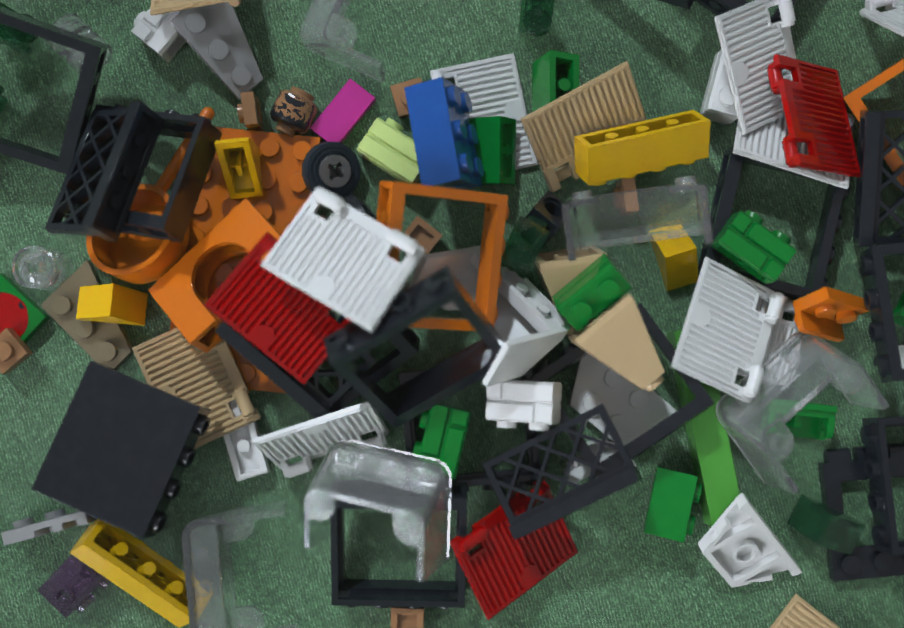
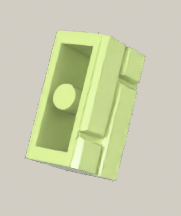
(390, 150)

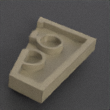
(100, 340)

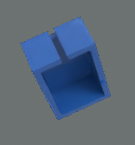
(443, 135)

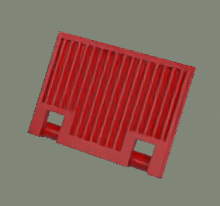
(814, 116)
(275, 314)
(509, 567)

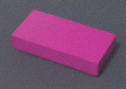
(343, 113)

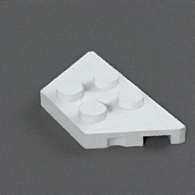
(628, 406)
(745, 546)

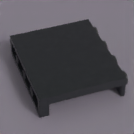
(122, 450)

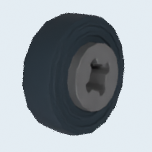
(320, 172)

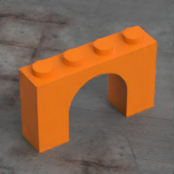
(185, 286)

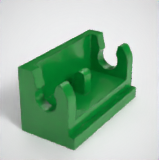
(496, 148)
(813, 422)

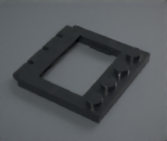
(864, 560)

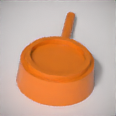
(139, 257)

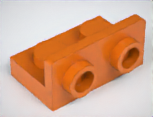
(825, 312)

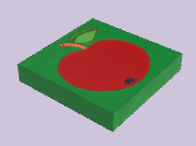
(19, 310)

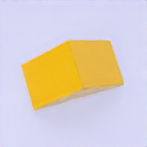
(240, 167)
(676, 261)
(112, 304)

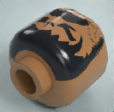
(293, 111)

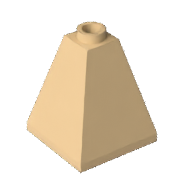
(557, 271)
(622, 344)

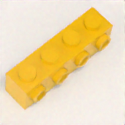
(641, 147)
(135, 569)

